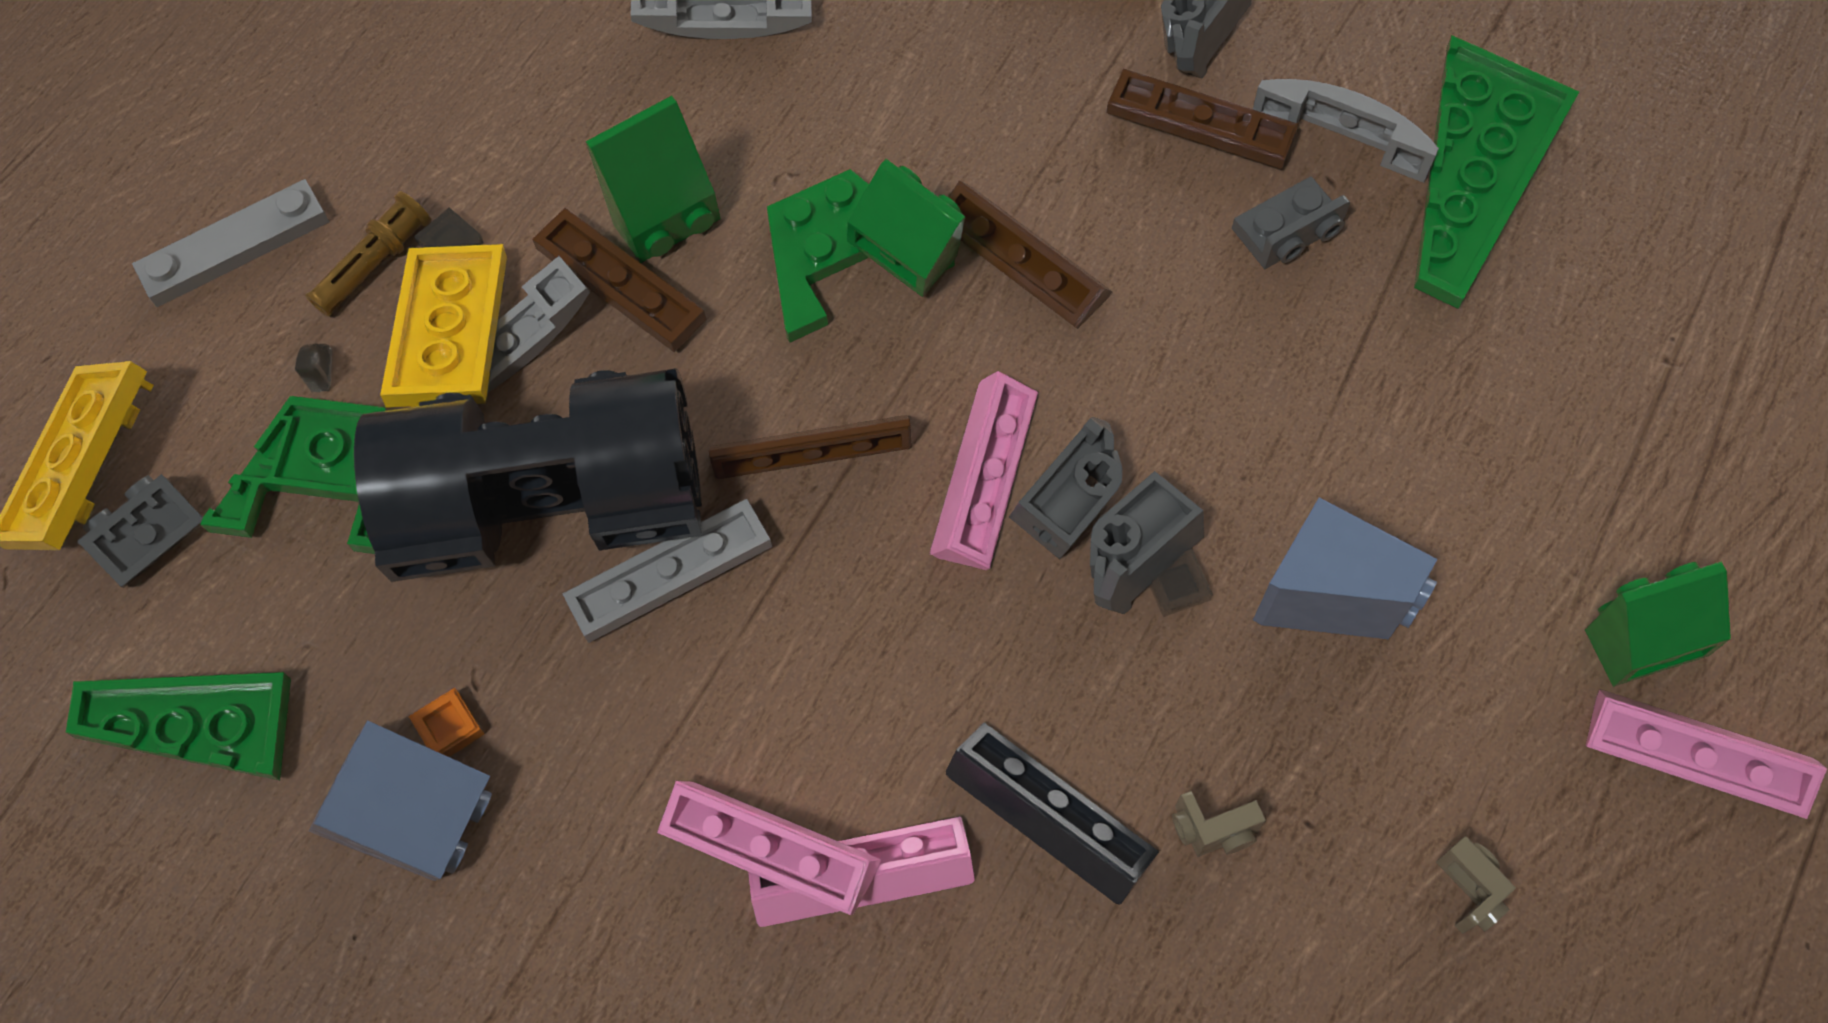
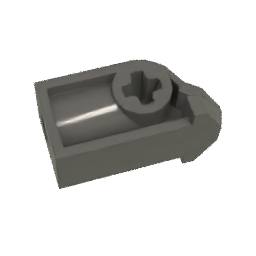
(1198, 29)
(1060, 500)
(1141, 540)

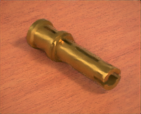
(382, 238)

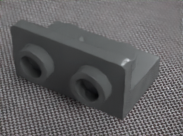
(1290, 222)
(140, 529)

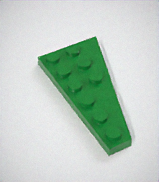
(1490, 141)

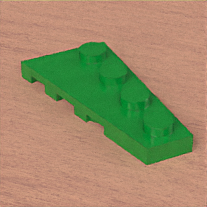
(202, 720)

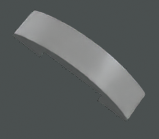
(721, 17)
(1354, 116)
(536, 320)

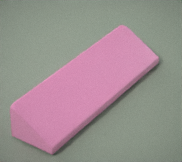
(984, 472)
(1705, 754)
(768, 846)
(911, 864)

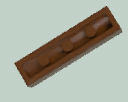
(1027, 258)
(811, 447)

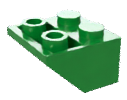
(906, 227)
(1662, 622)

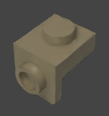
(1229, 830)
(1479, 877)

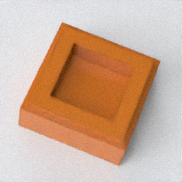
(447, 724)

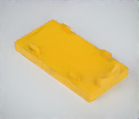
(445, 324)
(69, 455)

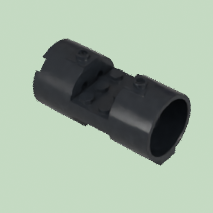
(445, 481)

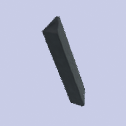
(1051, 813)

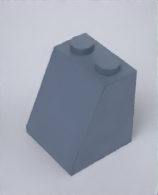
(1346, 578)
(402, 803)

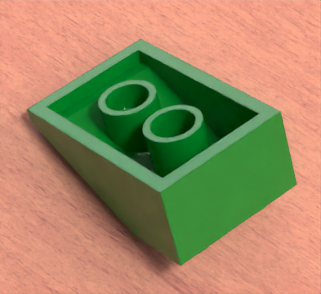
(653, 180)

